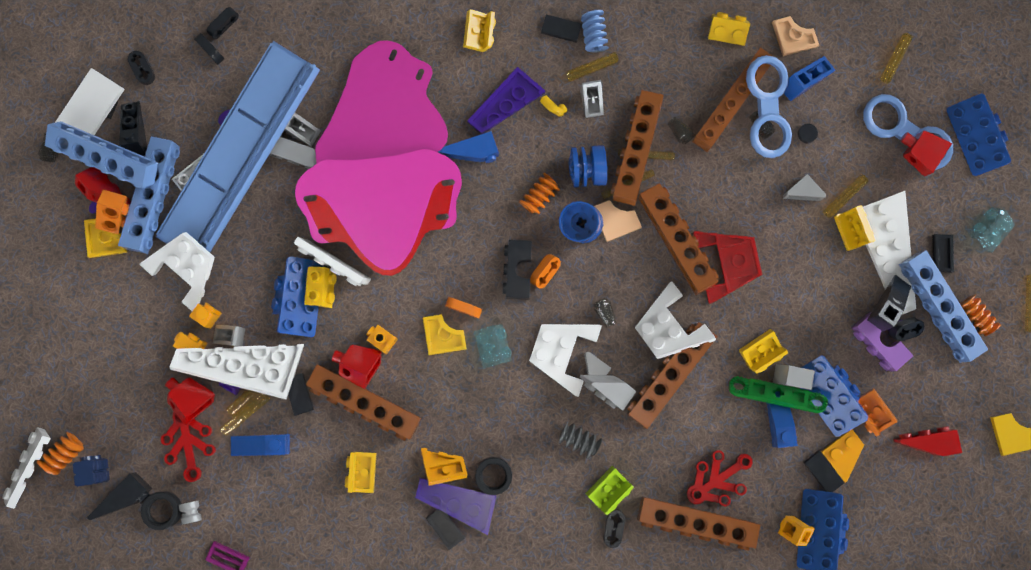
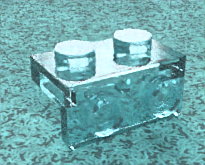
(992, 228)
(493, 346)

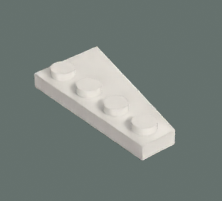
(26, 468)

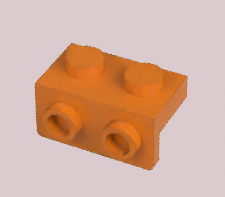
(878, 412)

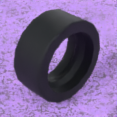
(490, 490)
(146, 515)

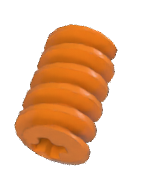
(539, 194)
(979, 316)
(62, 455)

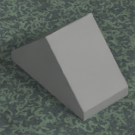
(592, 98)
(302, 130)
(805, 190)
(229, 335)
(595, 366)
(793, 376)

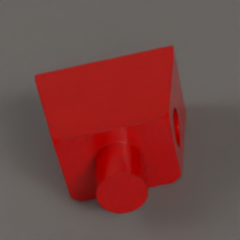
(924, 151)
(358, 364)
(188, 398)

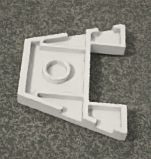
(186, 259)
(662, 330)
(554, 350)

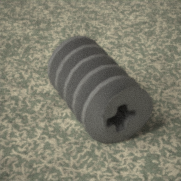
(580, 440)

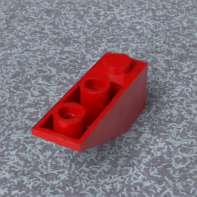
(93, 182)
(939, 443)

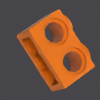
(111, 212)

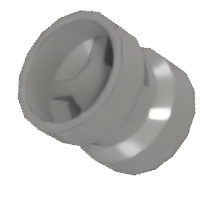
(190, 512)

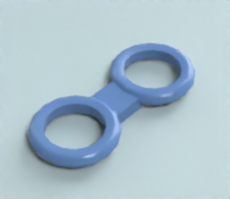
(768, 106)
(903, 125)

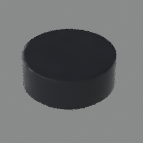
(807, 133)

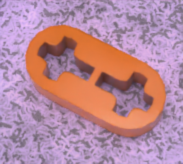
(545, 271)
(463, 307)

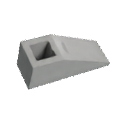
(610, 388)

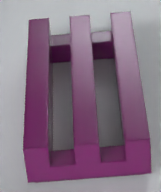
(226, 549)

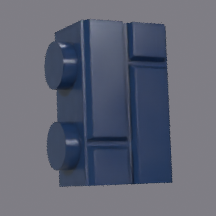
(91, 470)

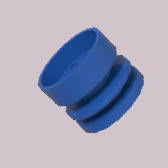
(588, 166)
(571, 217)

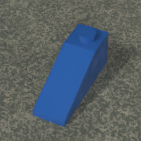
(808, 77)
(476, 149)
(781, 425)
(260, 445)

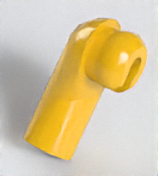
(552, 107)

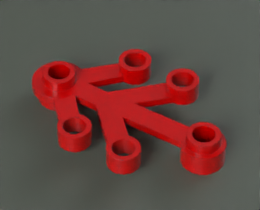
(186, 441)
(716, 480)

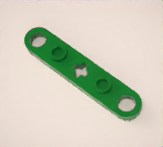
(789, 396)

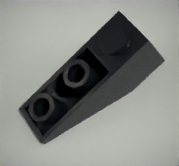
(132, 128)
(890, 305)

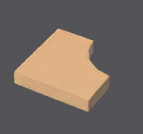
(792, 37)
(616, 221)

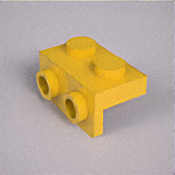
(729, 29)
(479, 30)
(854, 228)
(320, 287)
(763, 352)
(361, 472)

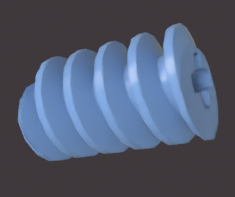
(592, 31)

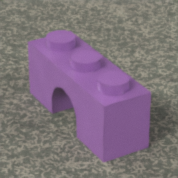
(890, 357)

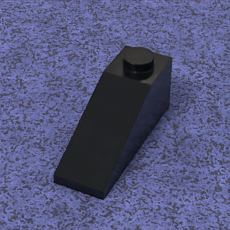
(127, 493)

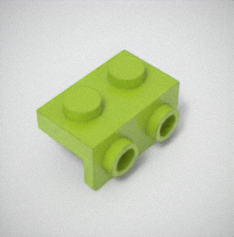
(609, 490)

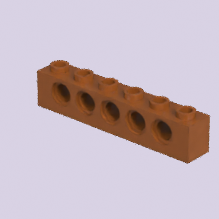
(729, 106)
(629, 193)
(698, 283)
(317, 386)
(669, 386)
(748, 530)

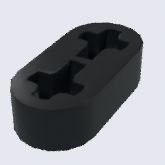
(222, 23)
(209, 48)
(137, 70)
(907, 329)
(609, 528)

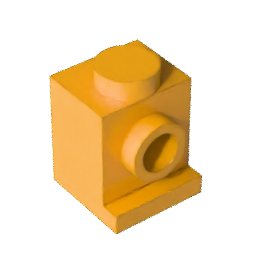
(205, 315)
(185, 341)
(387, 342)
(795, 531)

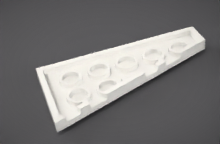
(892, 245)
(248, 367)

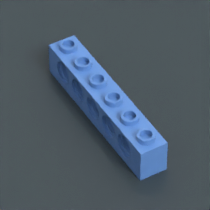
(101, 154)
(141, 203)
(952, 310)

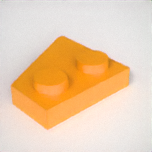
(844, 453)
(442, 467)

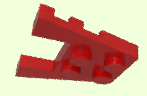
(737, 259)

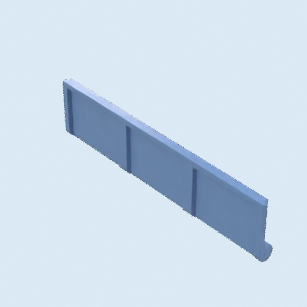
(240, 147)

